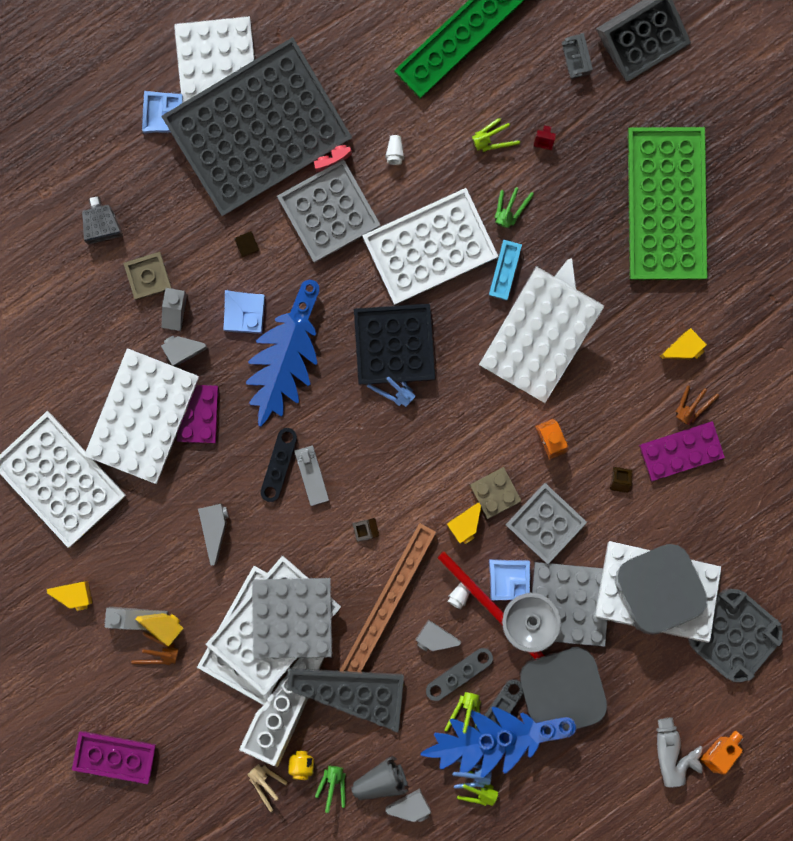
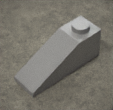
(213, 525)
(125, 617)

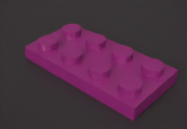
(681, 451)
(114, 757)

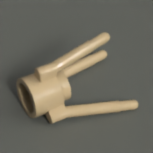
(258, 776)

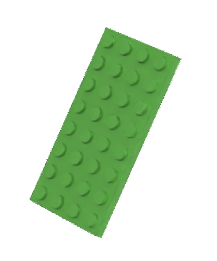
(667, 203)

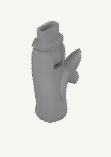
(668, 750)

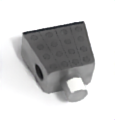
(99, 222)

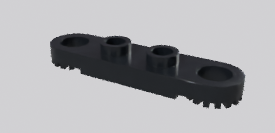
(278, 464)

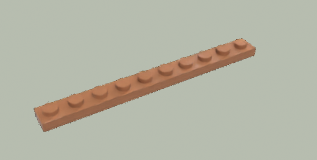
(388, 599)

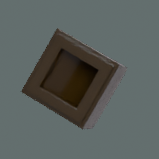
(246, 244)
(621, 479)
(365, 529)

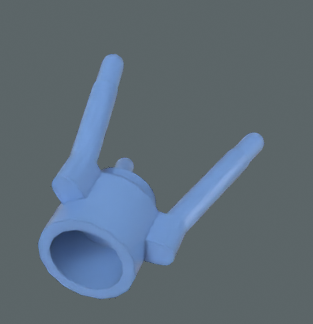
(404, 394)
(478, 781)

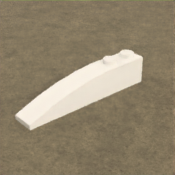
(277, 719)

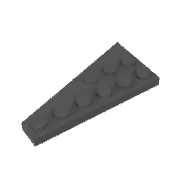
(361, 694)

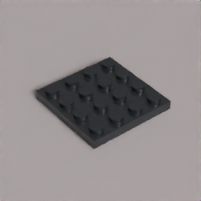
(394, 344)

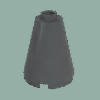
(382, 781)

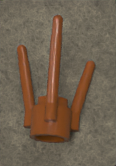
(687, 414)
(168, 654)

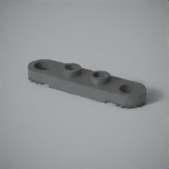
(459, 674)
(504, 700)

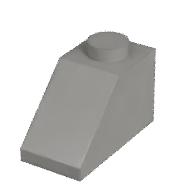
(173, 309)
(181, 349)
(435, 638)
(411, 807)

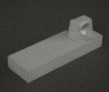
(311, 475)

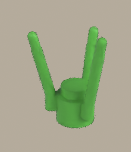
(505, 217)
(333, 774)

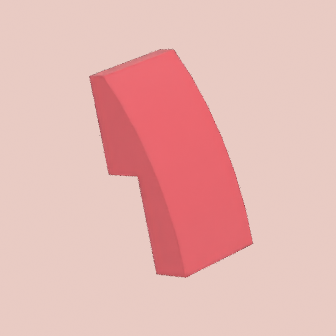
(341, 152)

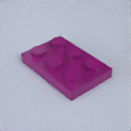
(200, 418)

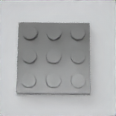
(546, 523)

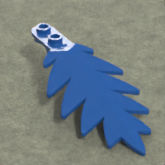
(284, 356)
(495, 740)

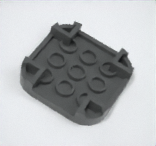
(661, 589)
(740, 636)
(564, 687)

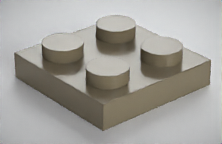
(147, 275)
(495, 492)

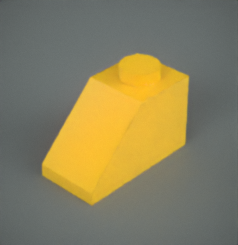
(685, 347)
(465, 524)
(73, 595)
(162, 626)

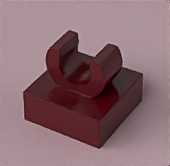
(544, 138)

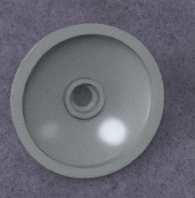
(518, 624)

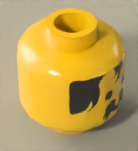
(301, 765)

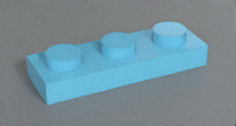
(505, 270)

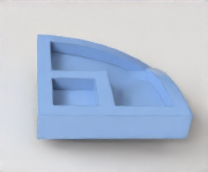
(154, 107)
(243, 312)
(509, 578)

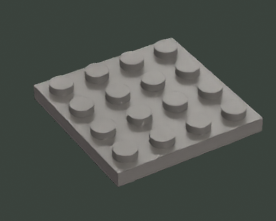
(328, 211)
(575, 596)
(291, 618)

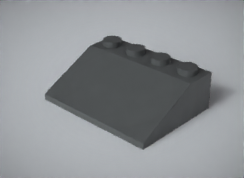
(643, 36)

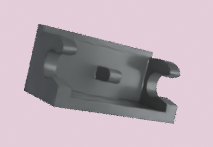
(577, 56)

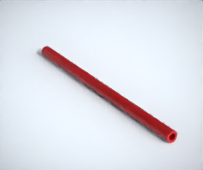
(477, 592)

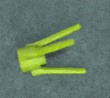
(482, 138)
(471, 702)
(485, 795)

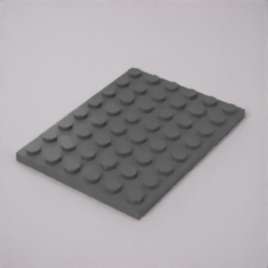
(256, 126)

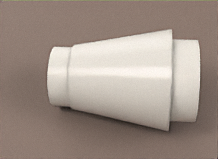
(395, 150)
(459, 596)

